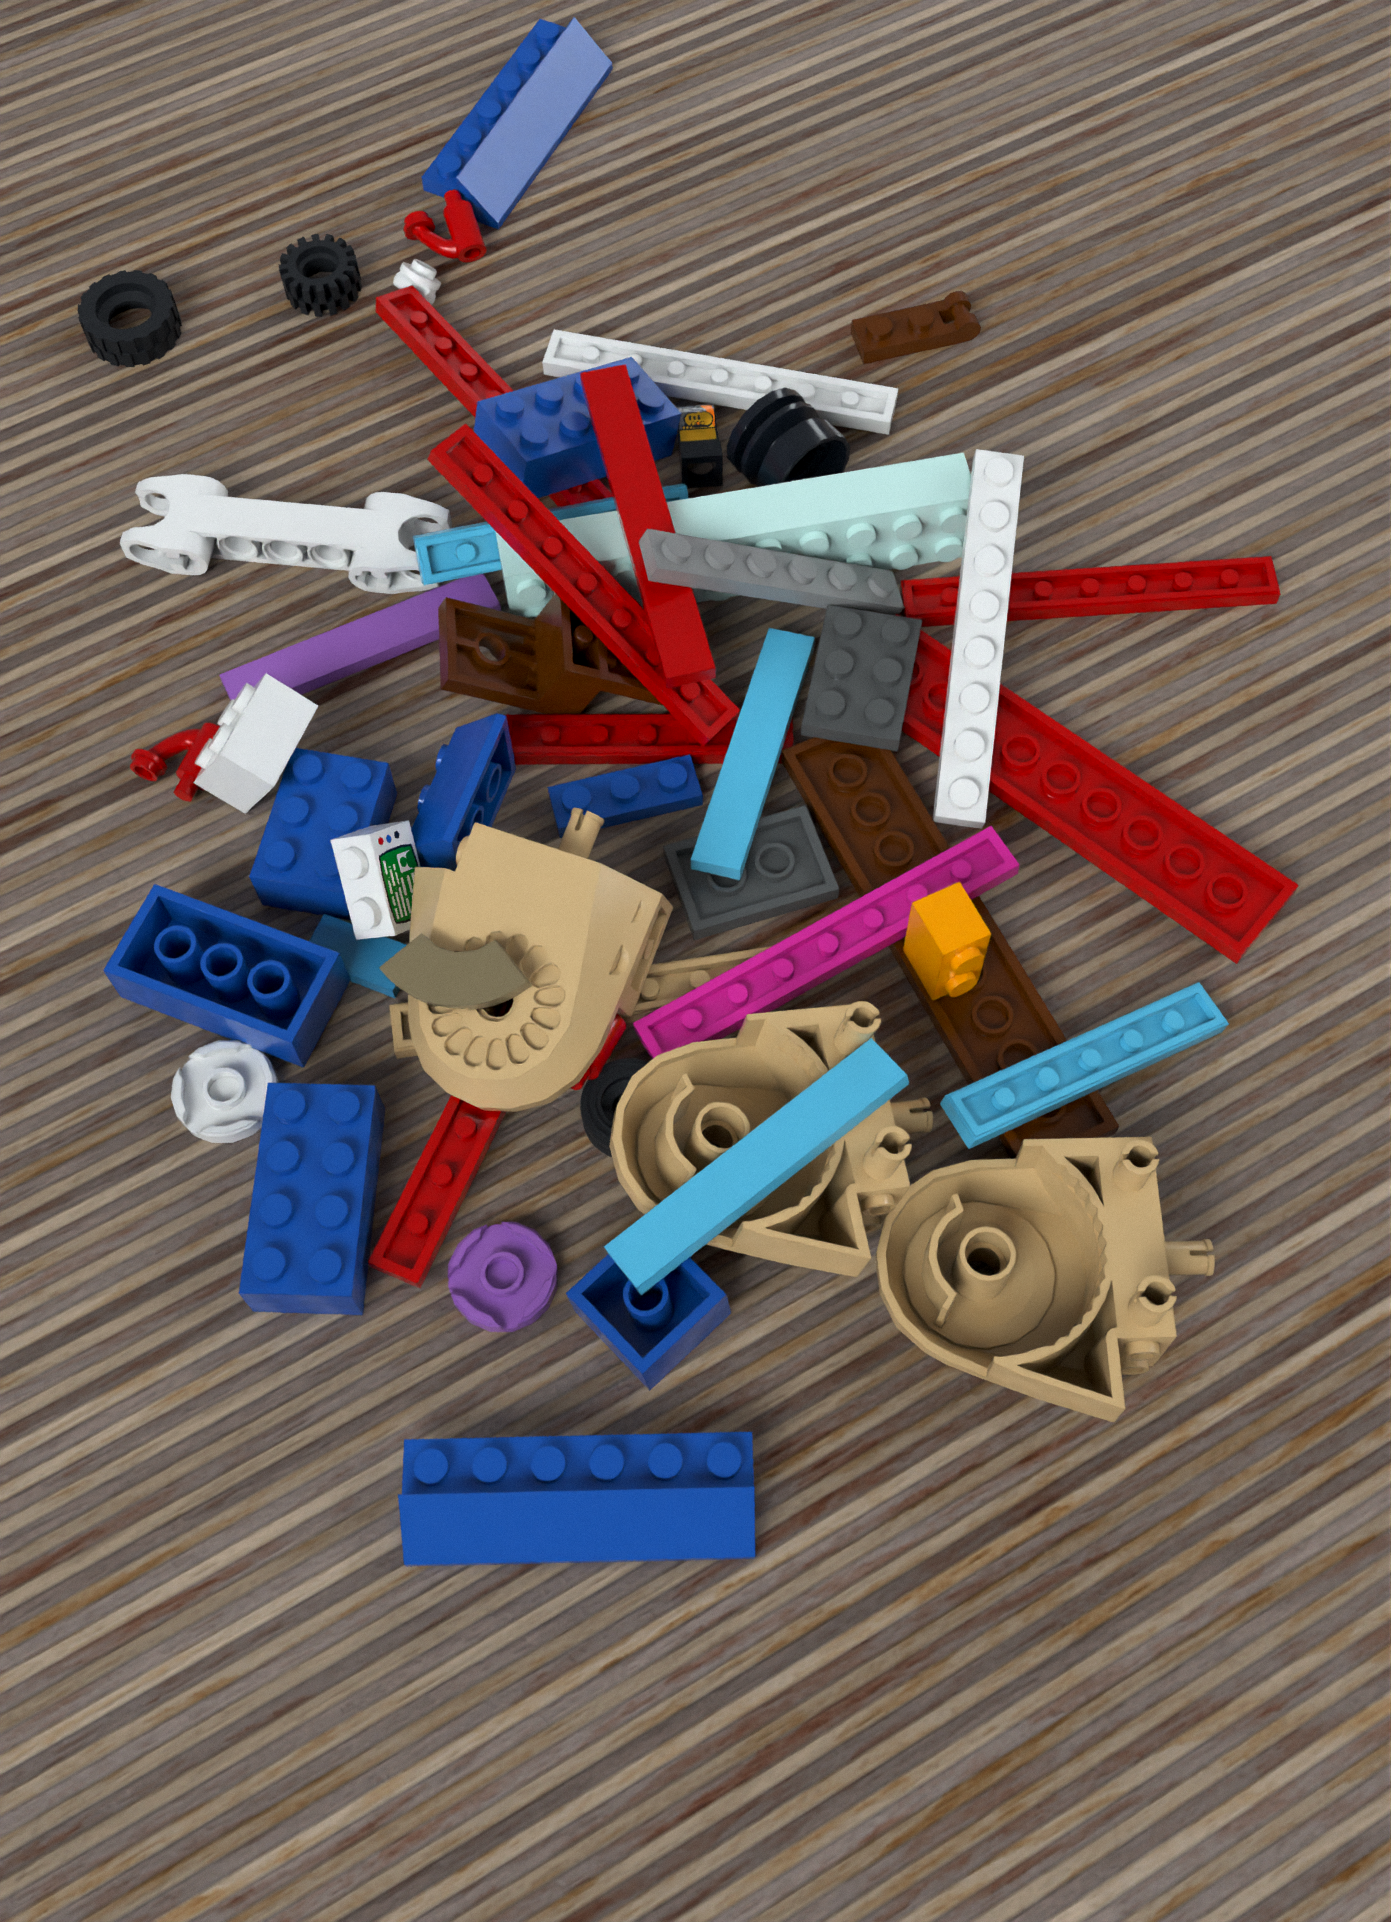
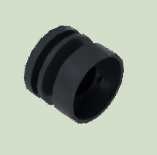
(785, 441)

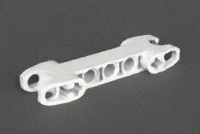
(209, 524)

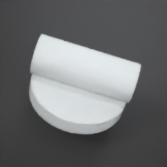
(420, 276)

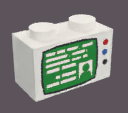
(378, 877)

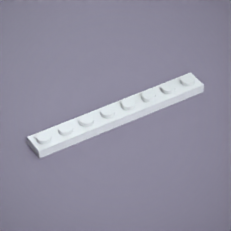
(726, 380)
(978, 640)

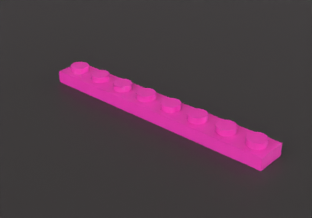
(823, 947)

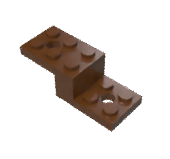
(541, 662)

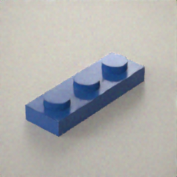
(629, 793)

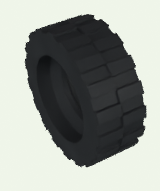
(125, 292)

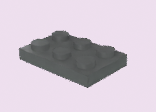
(861, 678)
(781, 875)

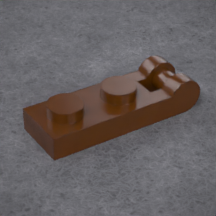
(915, 329)

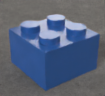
(654, 1328)

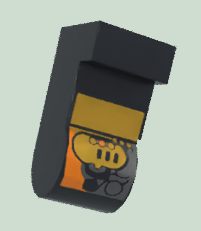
(699, 444)

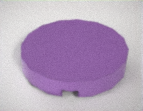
(502, 1277)

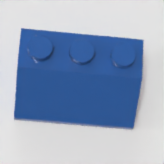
(465, 790)

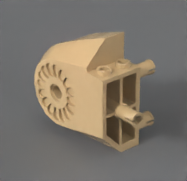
(573, 933)
(730, 1088)
(1073, 1262)

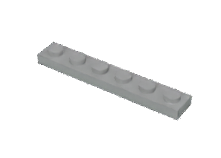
(767, 573)

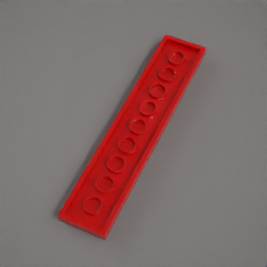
(1111, 815)

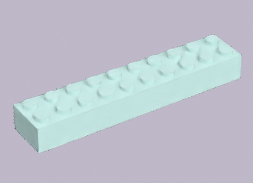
(858, 517)

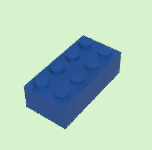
(549, 434)
(228, 974)
(313, 1199)

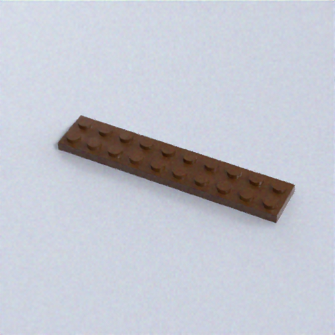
(885, 831)

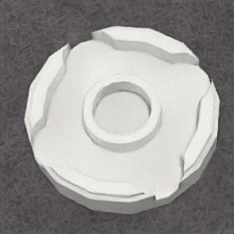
(223, 1091)

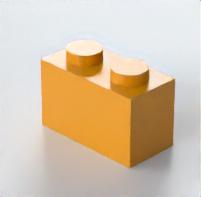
(946, 942)

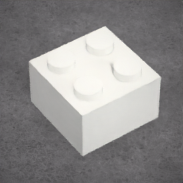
(253, 742)

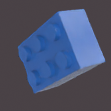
(317, 802)

